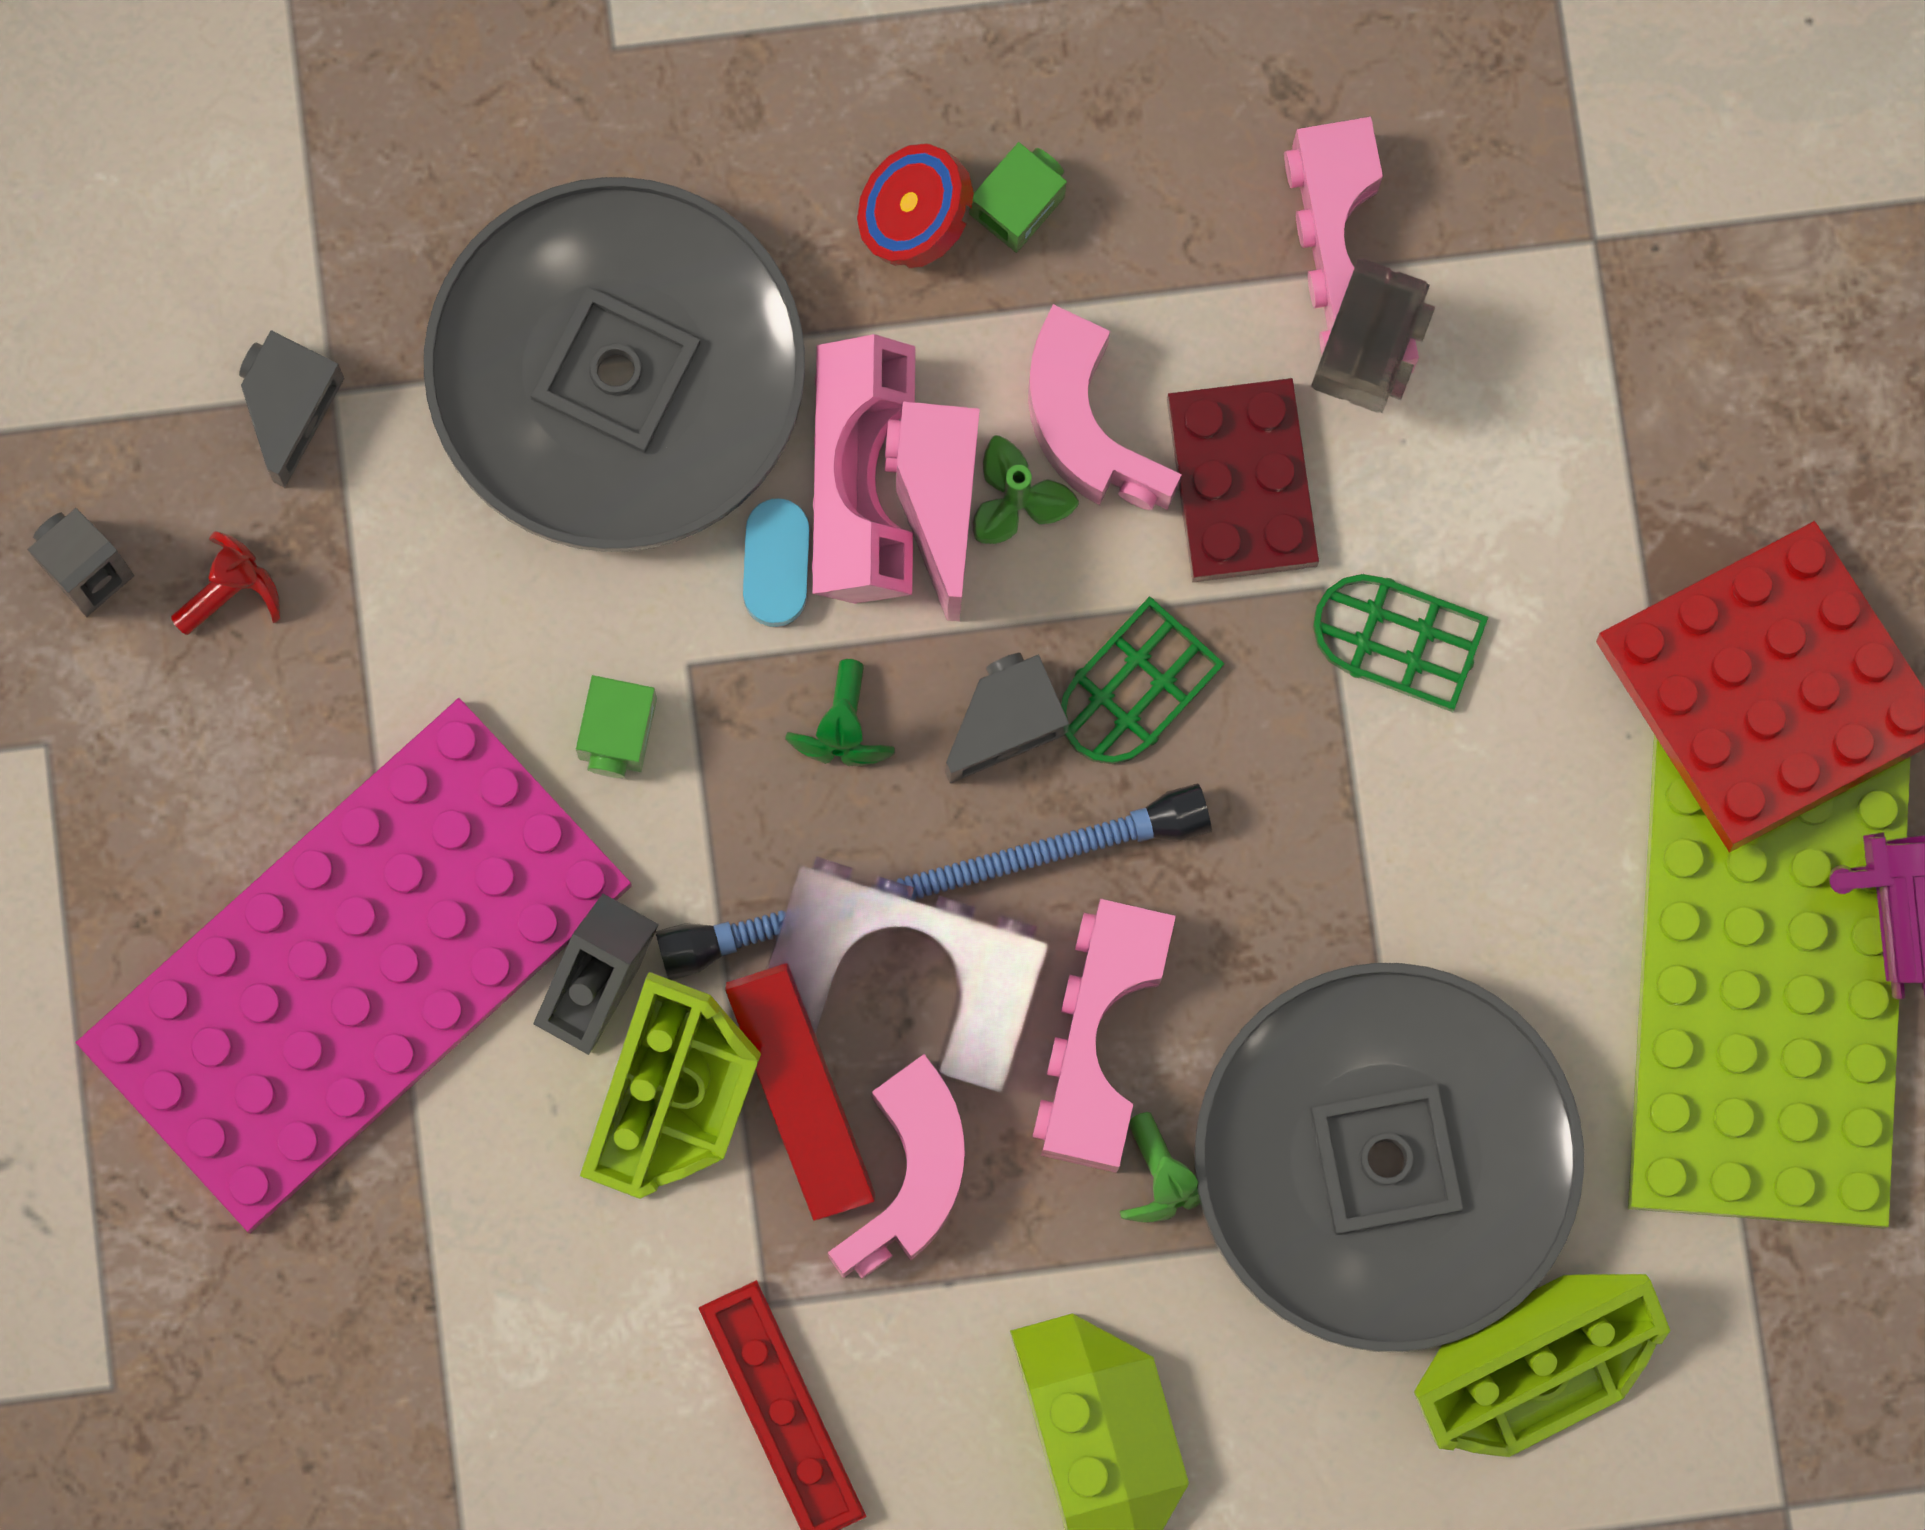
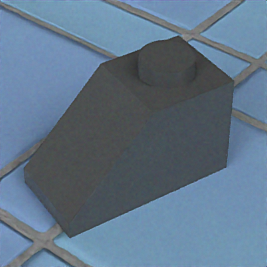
(287, 399)
(79, 560)
(1007, 716)
(595, 973)

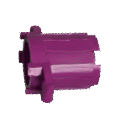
(1899, 877)

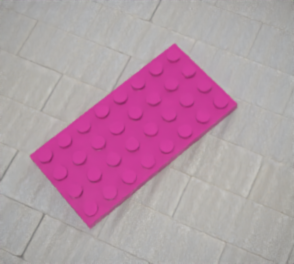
(352, 965)

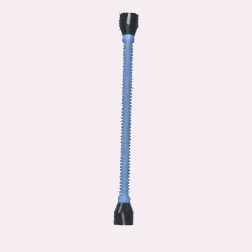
(1173, 816)

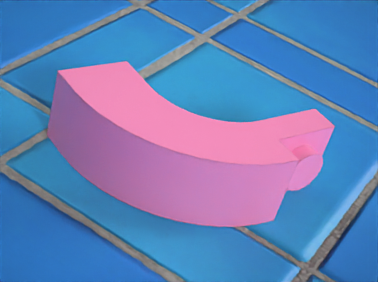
(1064, 424)
(933, 1142)

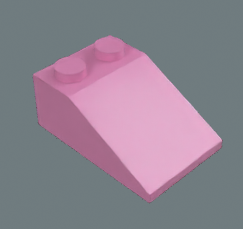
(934, 481)

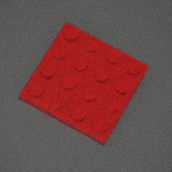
(1770, 685)

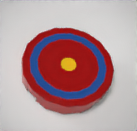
(914, 205)

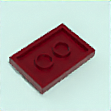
(1242, 480)

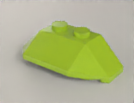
(671, 1091)
(1543, 1364)
(1101, 1426)

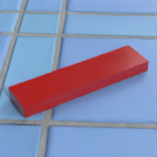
(801, 1092)
(781, 1410)

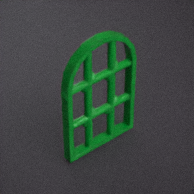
(1412, 659)
(1160, 682)

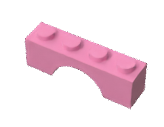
(1336, 173)
(855, 544)
(1124, 955)

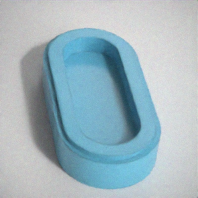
(776, 562)

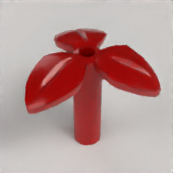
(229, 573)

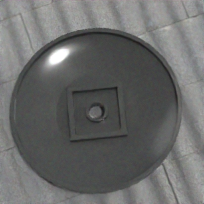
(596, 277)
(1482, 1139)

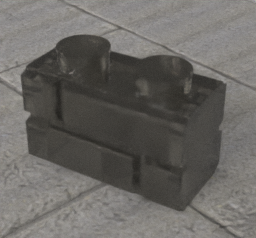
(1372, 335)

